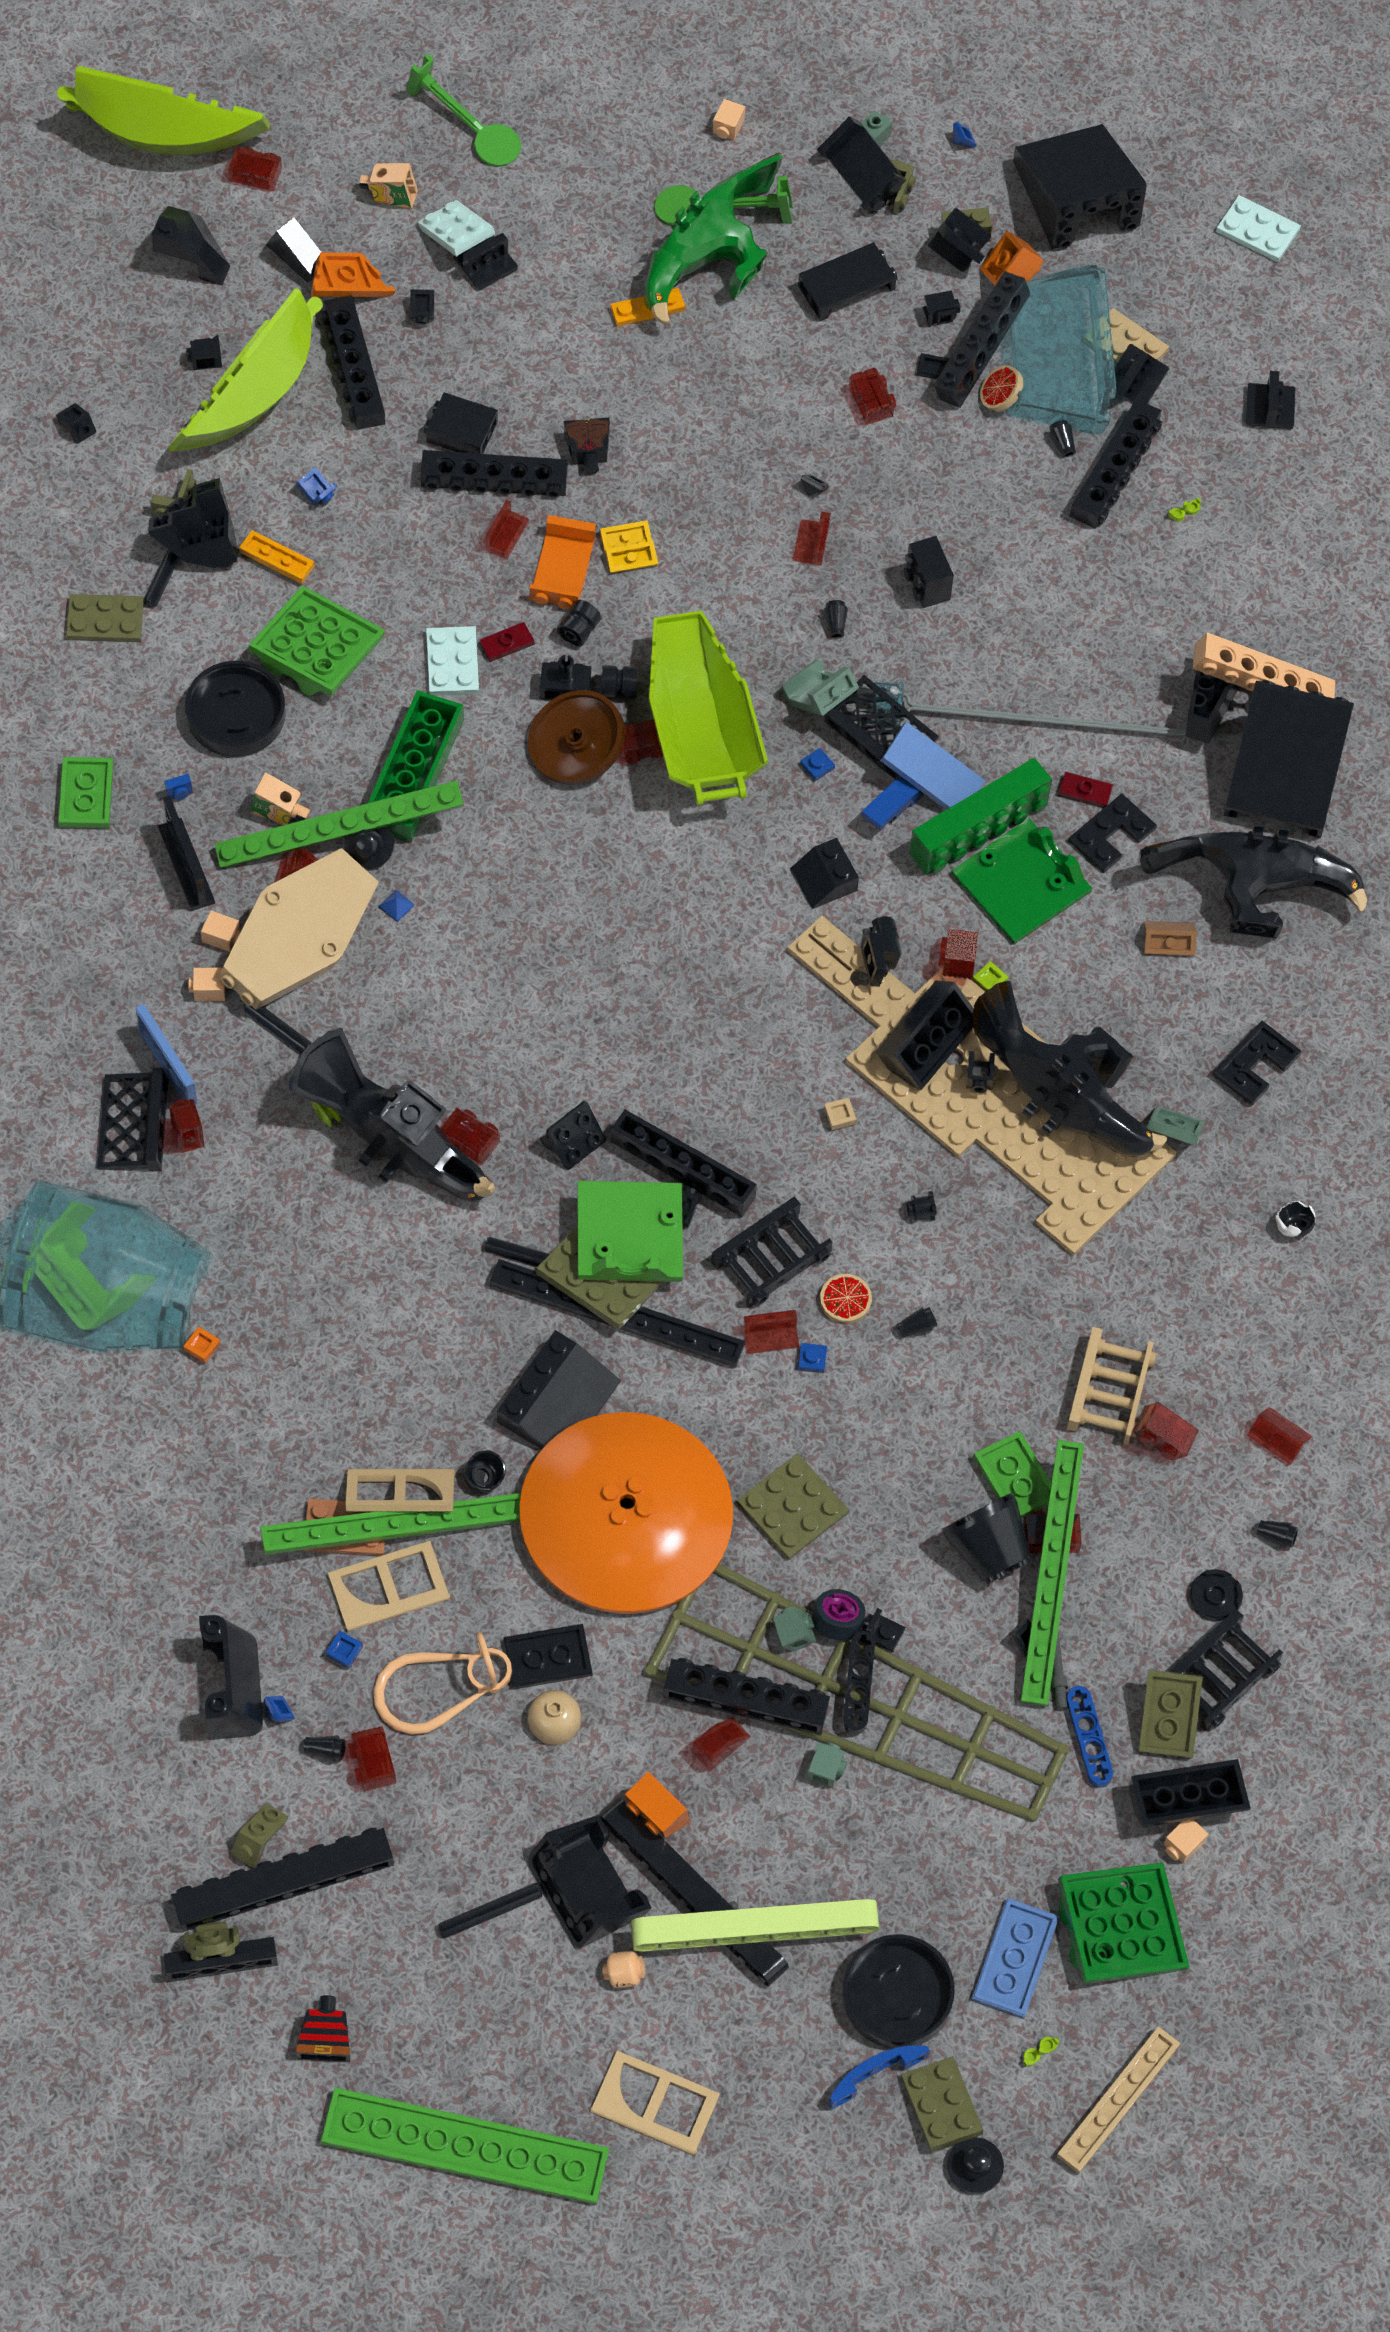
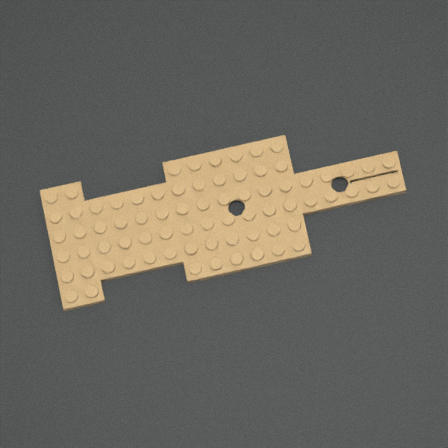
(1067, 1169)

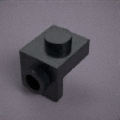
(421, 305)

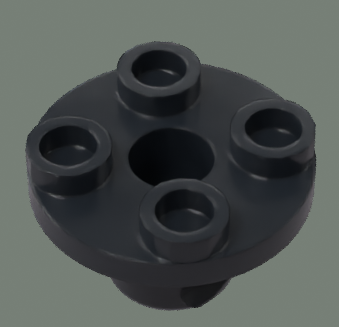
(370, 847)
(975, 2165)

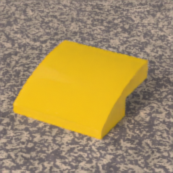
(628, 546)

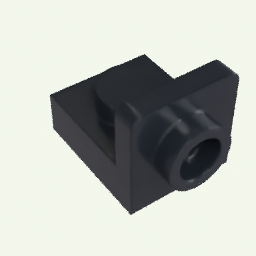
(77, 422)
(689, 1204)
(885, 1631)

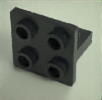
(959, 240)
(487, 261)
(1138, 374)
(1270, 403)
(574, 1135)

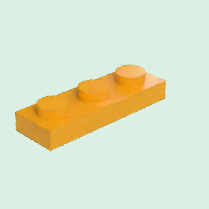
(635, 310)
(276, 557)

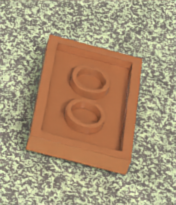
(331, 1508)

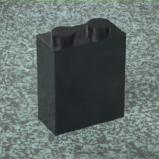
(460, 424)

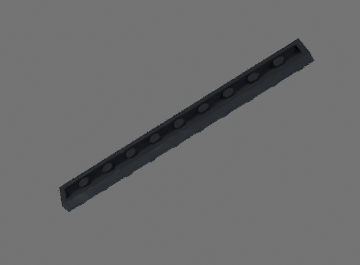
(643, 1323)

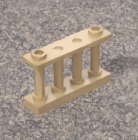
(1092, 1369)

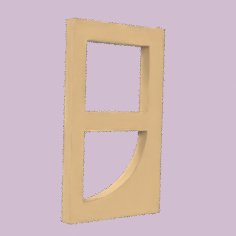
(438, 1479)
(360, 1614)
(612, 2106)

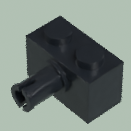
(563, 678)

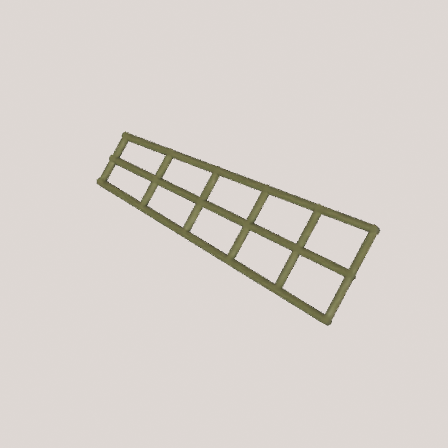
(898, 1715)

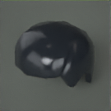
(482, 1463)

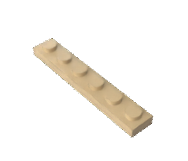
(1118, 2100)

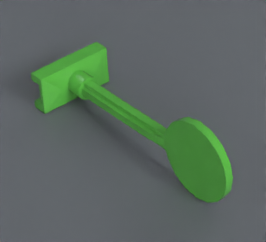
(493, 144)
(678, 196)

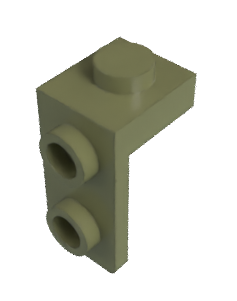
(902, 197)
(159, 503)
(256, 1833)

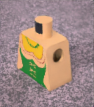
(391, 184)
(277, 801)

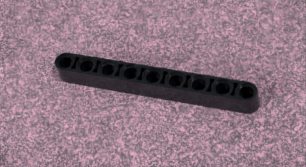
(686, 1884)

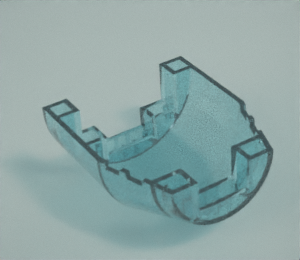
(99, 1272)

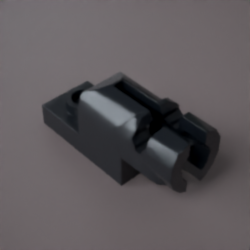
(881, 949)

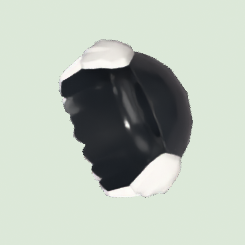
(1295, 1219)

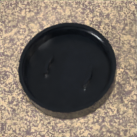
(235, 708)
(898, 1991)

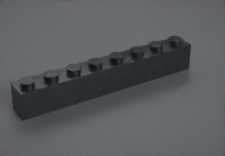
(282, 1879)

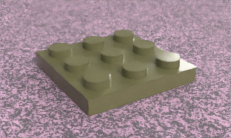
(793, 1506)

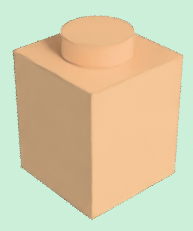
(728, 119)
(220, 931)
(207, 985)
(1185, 1840)

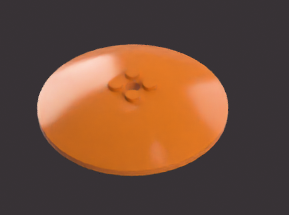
(619, 1555)

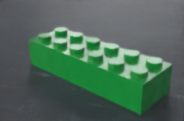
(419, 752)
(980, 816)

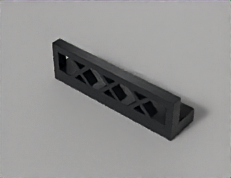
(247, 1956)

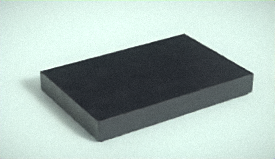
(548, 1656)

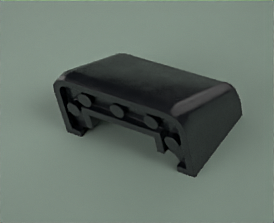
(239, 1708)
(584, 1882)

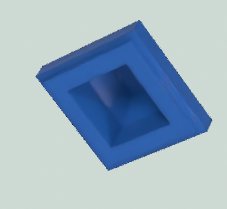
(962, 136)
(396, 905)
(278, 1709)

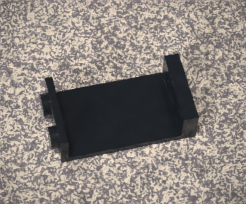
(862, 164)
(845, 278)

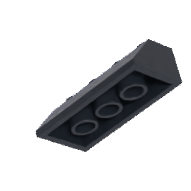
(928, 1034)
(1188, 1793)

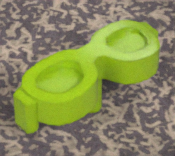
(1191, 508)
(1046, 2046)

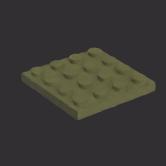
(608, 1299)

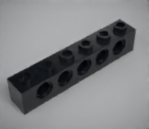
(982, 339)
(352, 348)
(1139, 416)
(485, 465)
(683, 1162)
(756, 1707)

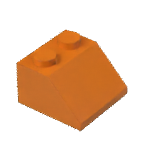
(1012, 256)
(657, 1806)

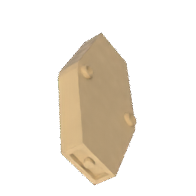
(298, 929)

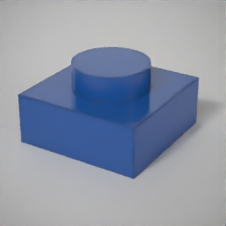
(817, 764)
(178, 787)
(812, 1357)
(344, 1649)

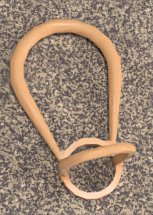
(423, 1657)

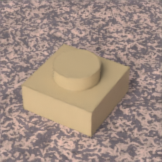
(840, 1113)

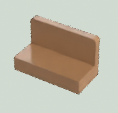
(1170, 938)

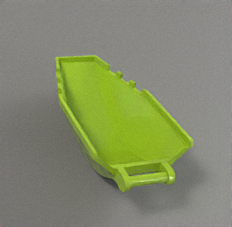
(155, 118)
(256, 376)
(702, 709)

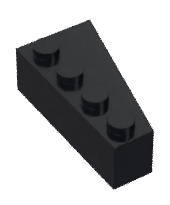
(1208, 705)

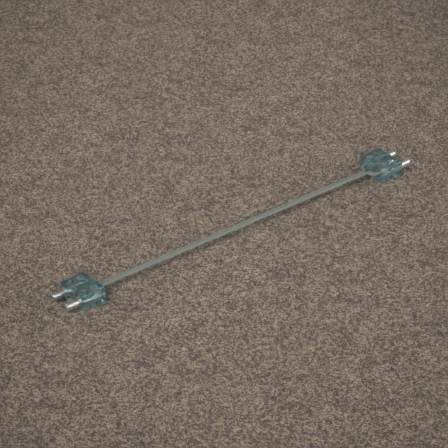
(895, 690)

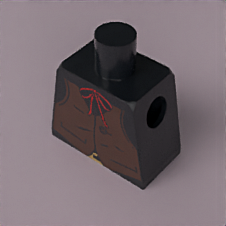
(588, 442)

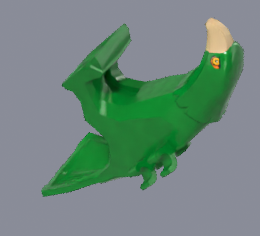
(710, 234)

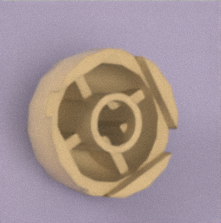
(554, 1717)

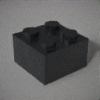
(928, 572)

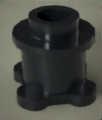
(922, 1207)

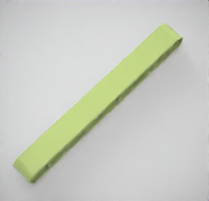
(755, 1925)

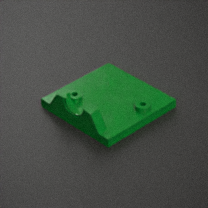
(1020, 879)
(1128, 1925)

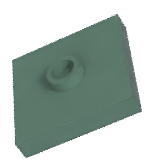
(1176, 1125)

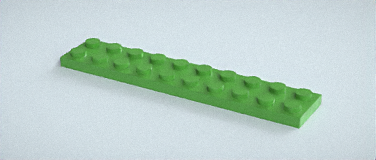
(465, 2146)

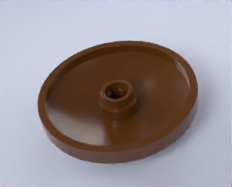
(576, 737)

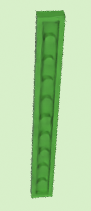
(339, 824)
(388, 1524)
(1052, 1573)

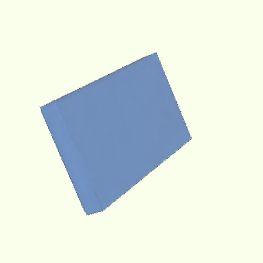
(930, 767)
(165, 1054)
(1015, 1958)

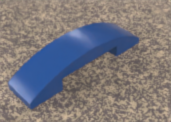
(906, 2055)

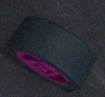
(838, 1614)

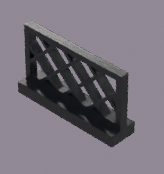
(863, 739)
(184, 859)
(154, 1116)

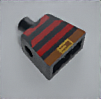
(324, 2033)

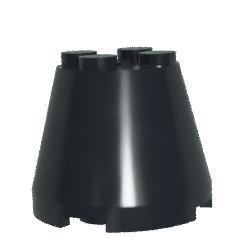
(991, 1538)

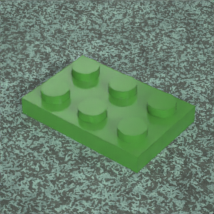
(86, 792)
(1014, 1468)

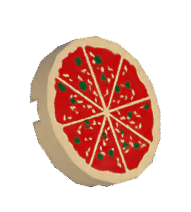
(1001, 388)
(845, 1298)

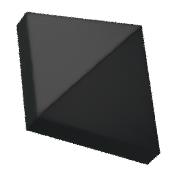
(813, 485)
(1021, 1636)

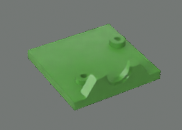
(315, 642)
(634, 1229)

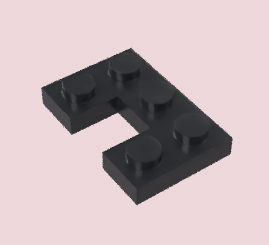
(1093, 835)
(1237, 1067)

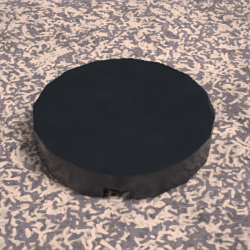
(1217, 1602)

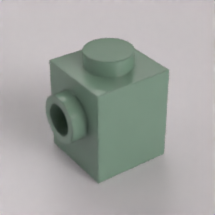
(878, 126)
(794, 1628)
(827, 1764)

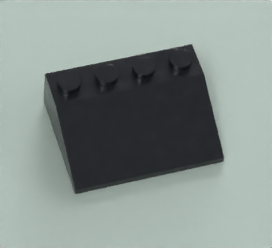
(556, 1391)

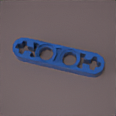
(1092, 1736)

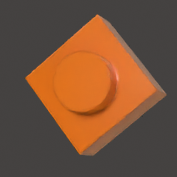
(201, 1344)

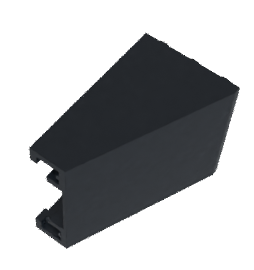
(1078, 177)
(1289, 756)

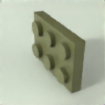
(105, 618)
(1170, 1713)
(942, 2104)

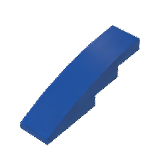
(891, 803)

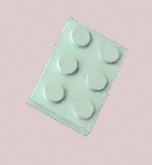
(456, 227)
(1258, 228)
(452, 660)

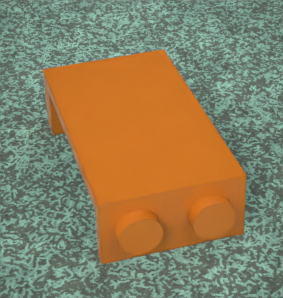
(563, 562)

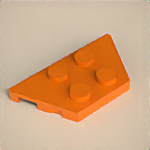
(346, 276)

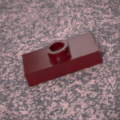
(507, 642)
(1085, 790)

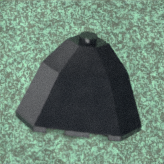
(188, 238)
(198, 527)

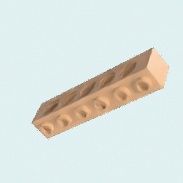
(1244, 666)

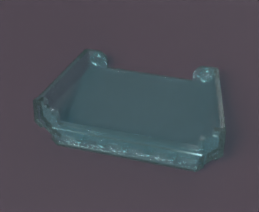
(1065, 350)

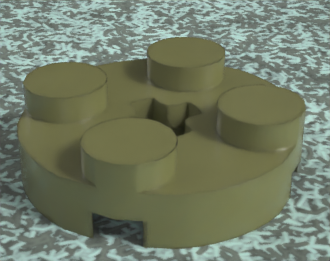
(211, 1940)

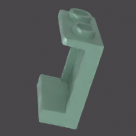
(817, 689)

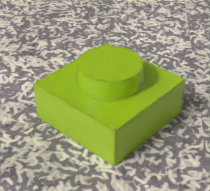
(989, 976)

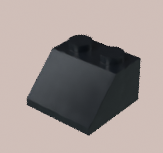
(825, 874)

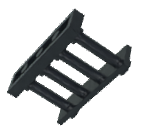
(768, 1228)
(1213, 1645)

